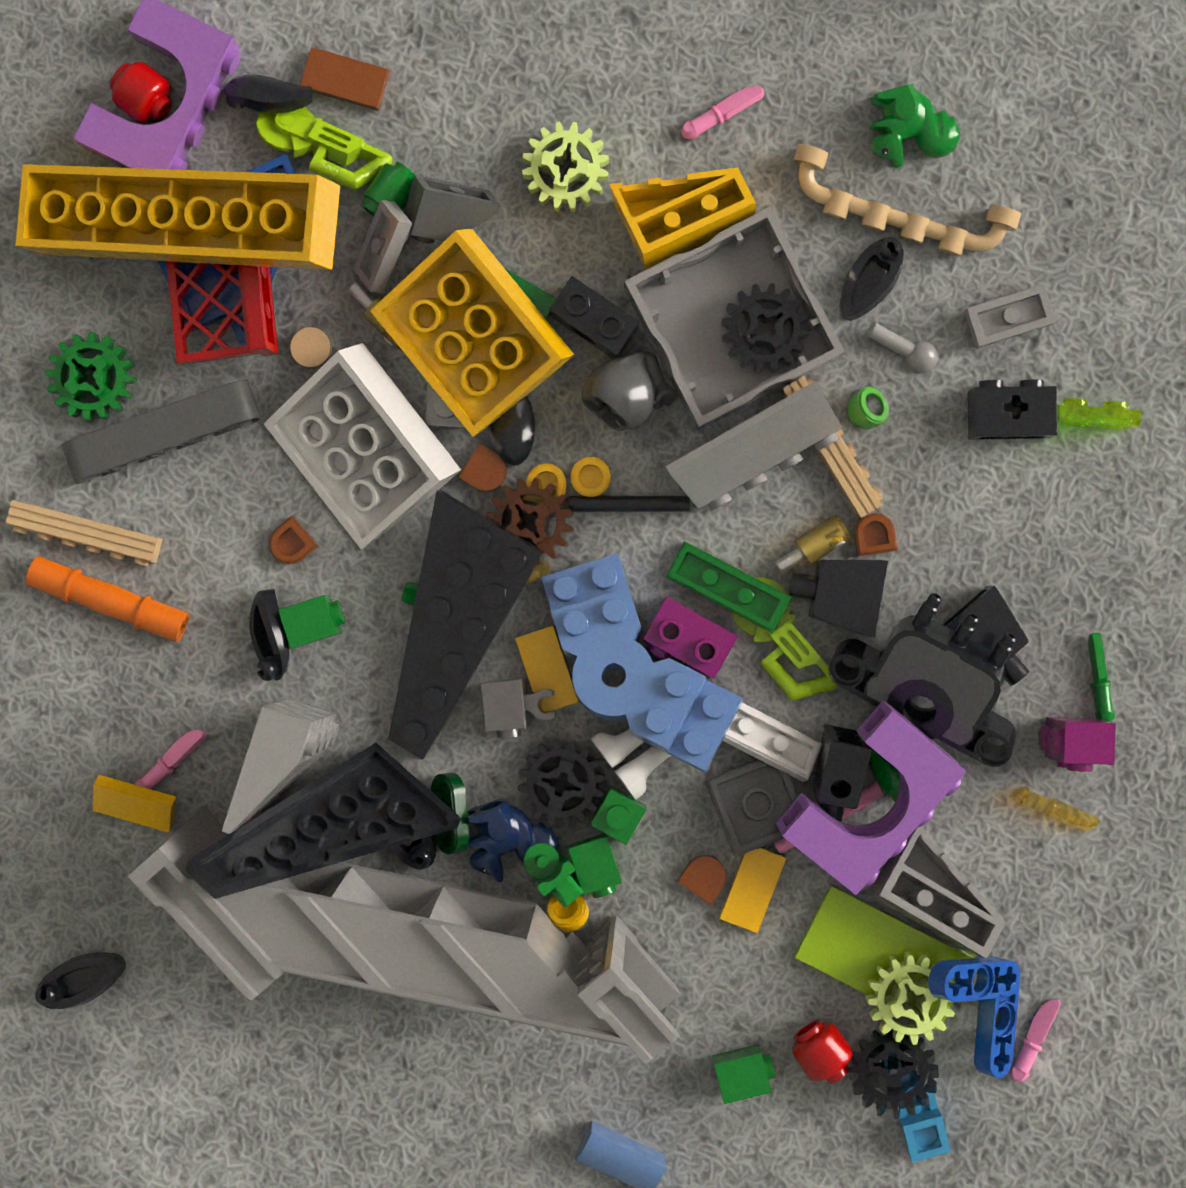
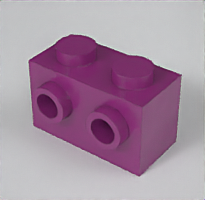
(688, 638)
(1078, 742)

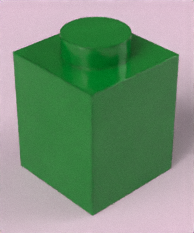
(312, 620)
(618, 815)
(595, 865)
(743, 1073)

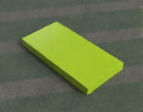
(854, 937)

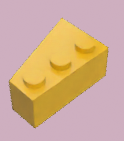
(681, 212)

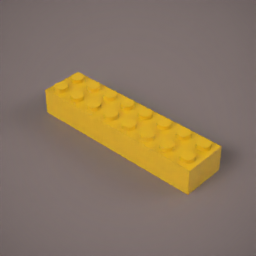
(179, 215)

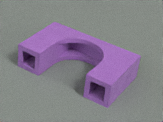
(206, 60)
(859, 851)

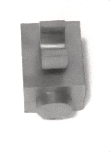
(509, 706)

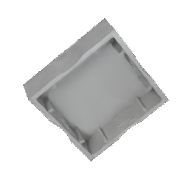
(688, 297)

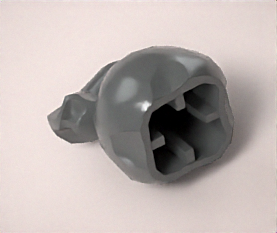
(627, 390)

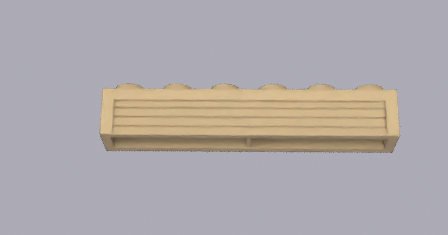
(844, 468)
(79, 530)

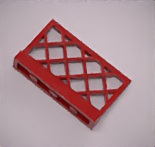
(255, 302)

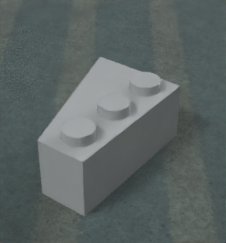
(937, 896)

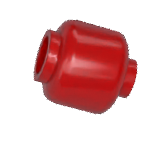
(141, 92)
(822, 1051)

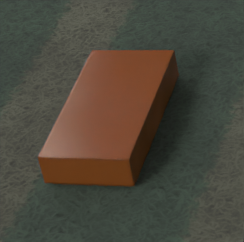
(345, 78)

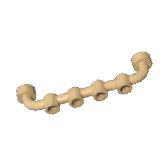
(913, 226)

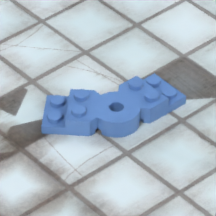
(661, 699)

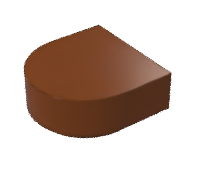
(484, 470)
(874, 535)
(291, 542)
(704, 877)

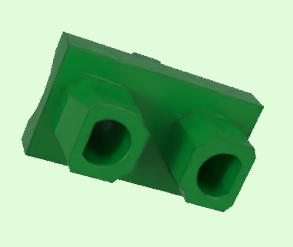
(551, 873)

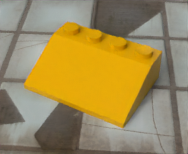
(471, 331)

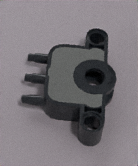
(945, 668)

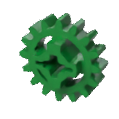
(77, 386)

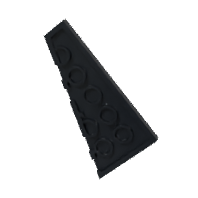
(462, 599)
(338, 817)

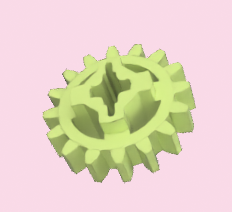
(581, 168)
(895, 1003)

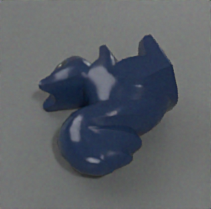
(503, 831)

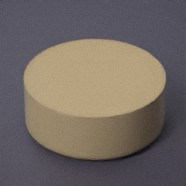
(311, 347)

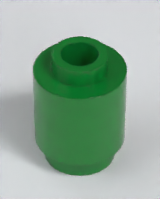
(390, 184)

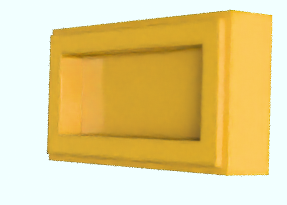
(547, 668)
(134, 803)
(752, 888)

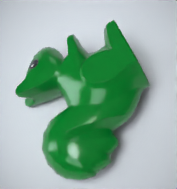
(909, 116)

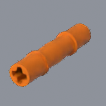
(107, 599)

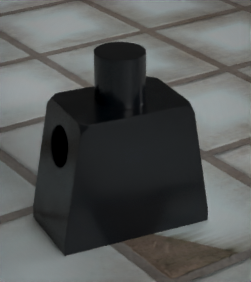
(844, 593)
(993, 623)
(840, 758)

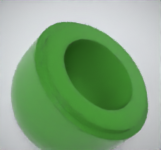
(859, 413)

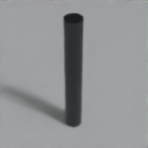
(629, 504)

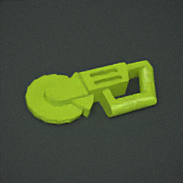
(302, 134)
(796, 650)

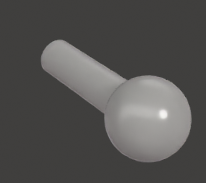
(919, 355)

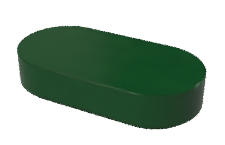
(452, 792)

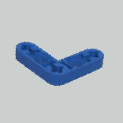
(993, 1042)

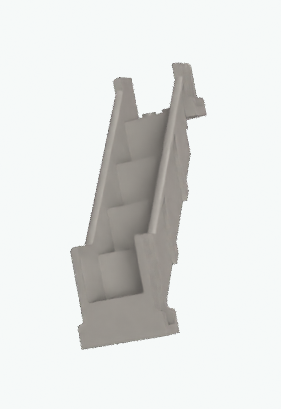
(416, 944)

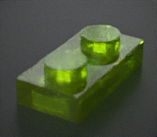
(1112, 414)

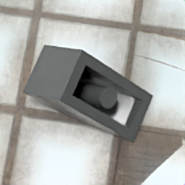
(443, 207)

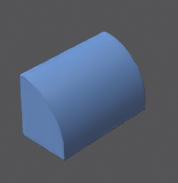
(621, 1157)

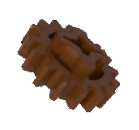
(545, 511)

